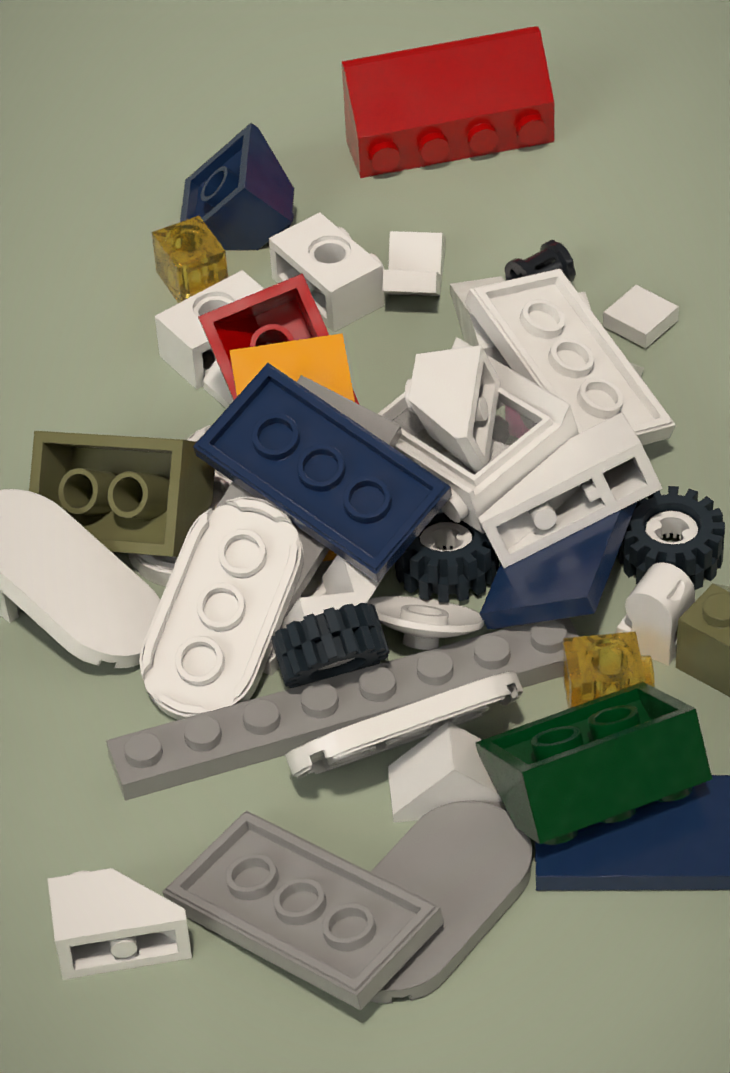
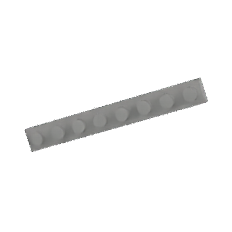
(287, 719)

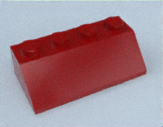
(448, 102)

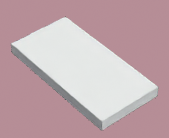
(563, 347)

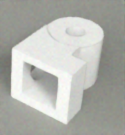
(655, 610)

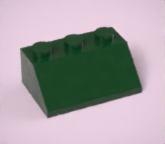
(596, 762)

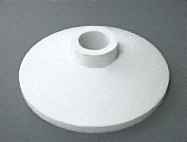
(425, 620)

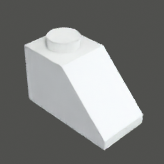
(456, 401)
(113, 924)

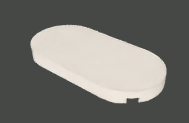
(71, 582)
(221, 608)
(402, 725)

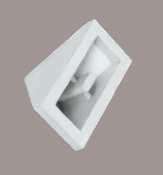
(439, 772)

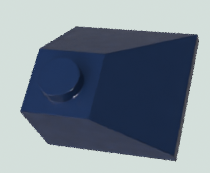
(241, 193)

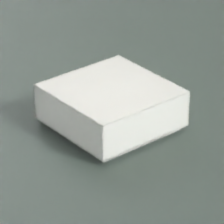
(640, 316)

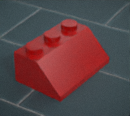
(263, 318)

